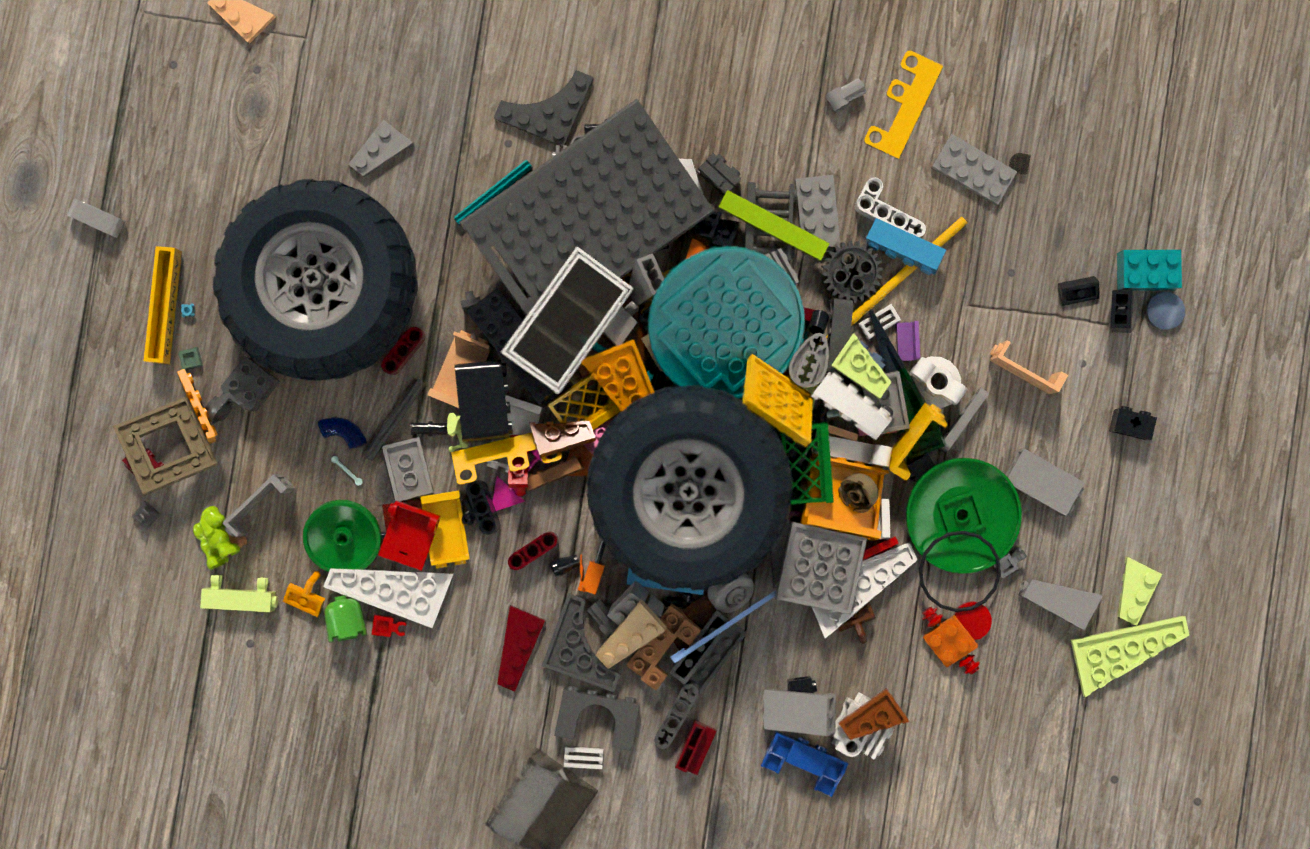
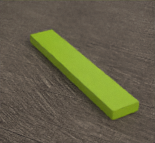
(773, 225)

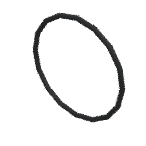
(989, 594)

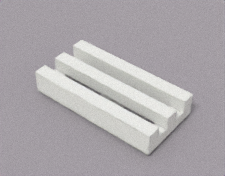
(865, 330)
(587, 758)

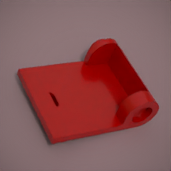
(409, 535)

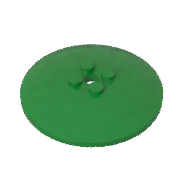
(990, 509)

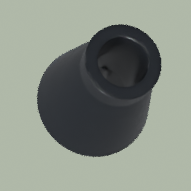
(563, 565)

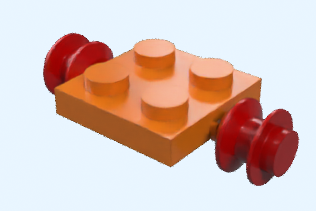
(950, 641)

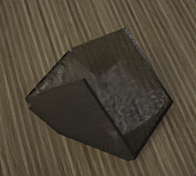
(542, 805)

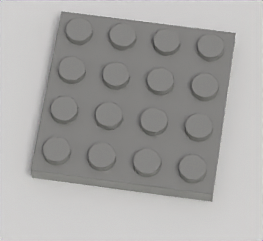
(820, 568)

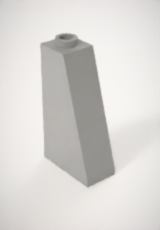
(1064, 602)

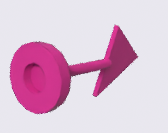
(505, 496)

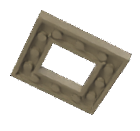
(153, 479)

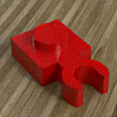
(384, 626)

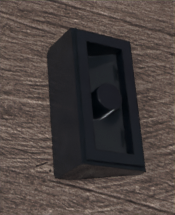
(1079, 290)

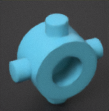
(188, 310)

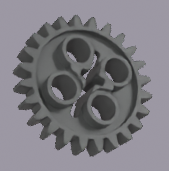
(836, 263)

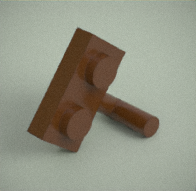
(863, 615)

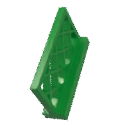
(824, 466)

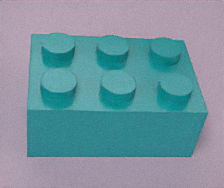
(1149, 270)

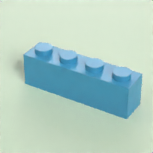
(905, 246)

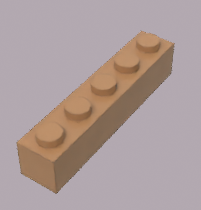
(554, 473)

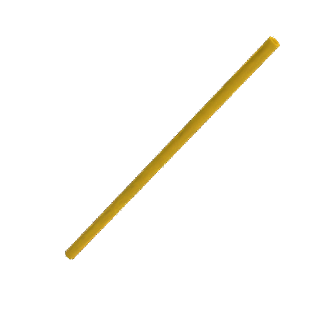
(902, 274)

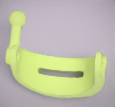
(454, 428)

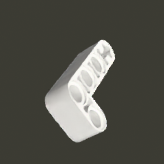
(891, 212)
(859, 451)

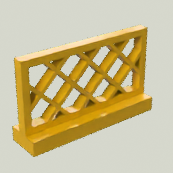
(597, 416)

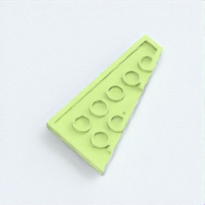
(1116, 652)

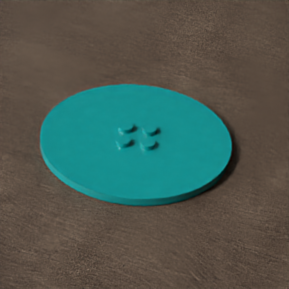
(719, 313)

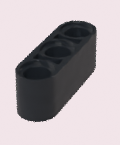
(476, 500)

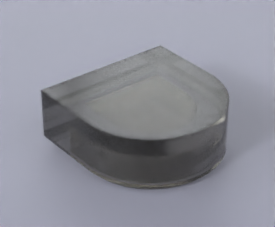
(1020, 163)

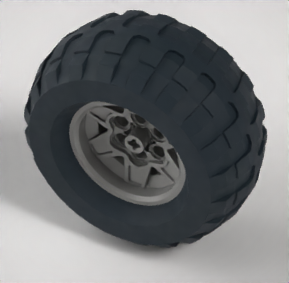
(299, 220)
(724, 436)

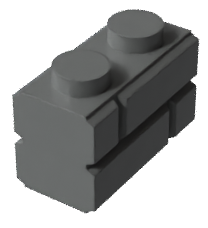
(719, 174)

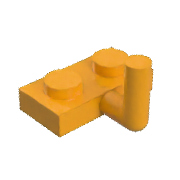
(304, 598)

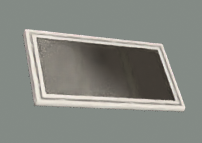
(567, 320)

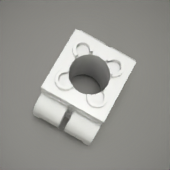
(868, 744)

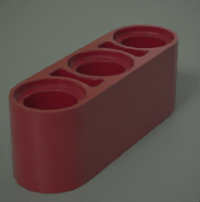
(394, 355)
(524, 554)

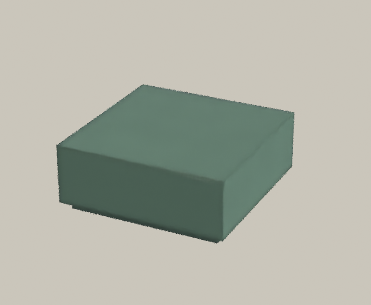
(190, 358)

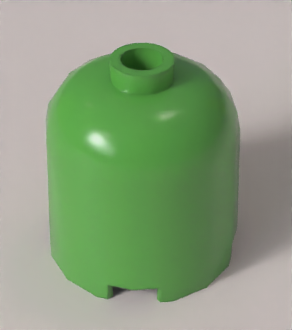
(344, 619)

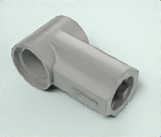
(841, 97)

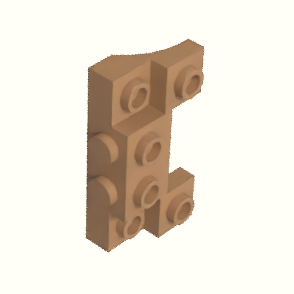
(646, 658)

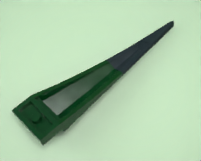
(932, 437)

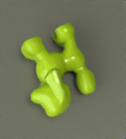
(214, 538)

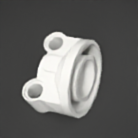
(922, 374)

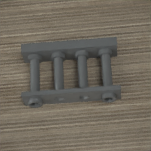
(751, 232)

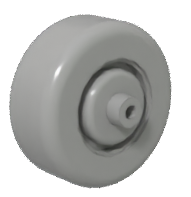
(731, 596)

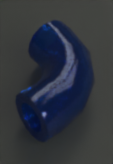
(343, 428)

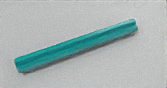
(495, 190)

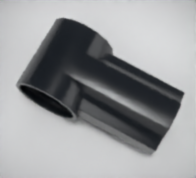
(817, 324)

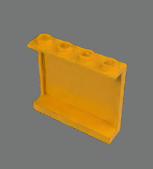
(837, 515)

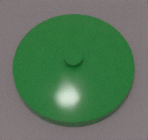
(342, 536)

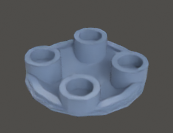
(1165, 310)

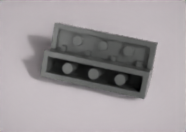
(707, 660)

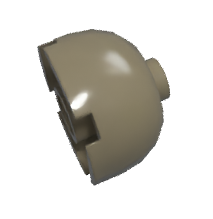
(859, 492)

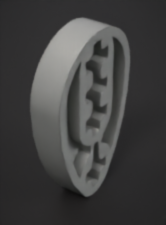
(818, 368)

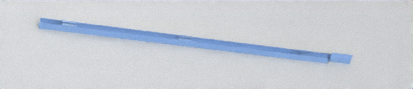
(682, 653)

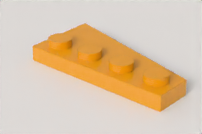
(195, 398)

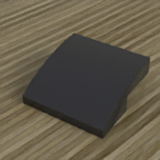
(717, 231)

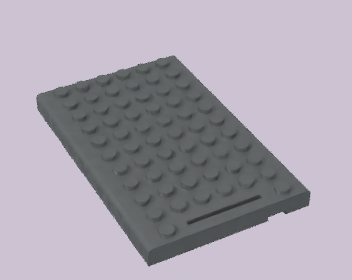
(608, 193)

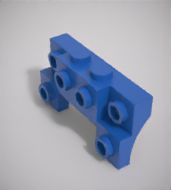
(807, 757)

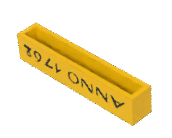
(162, 305)

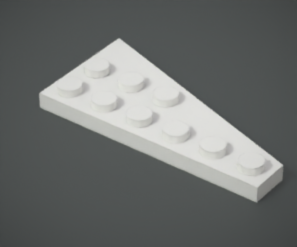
(874, 577)
(403, 593)

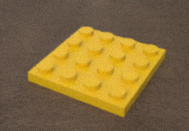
(778, 400)

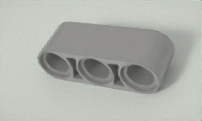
(95, 218)

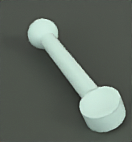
(358, 481)

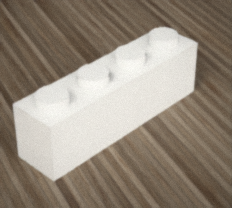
(852, 405)

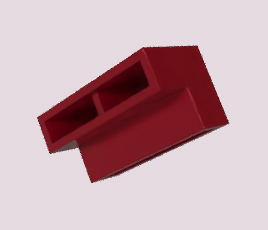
(695, 747)

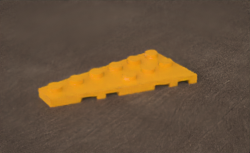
(620, 373)

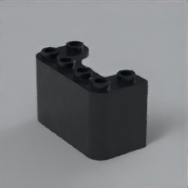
(483, 401)

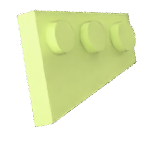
(861, 368)
(1137, 590)

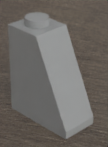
(645, 279)

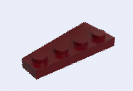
(519, 642)

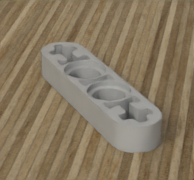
(964, 418)

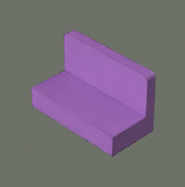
(908, 341)

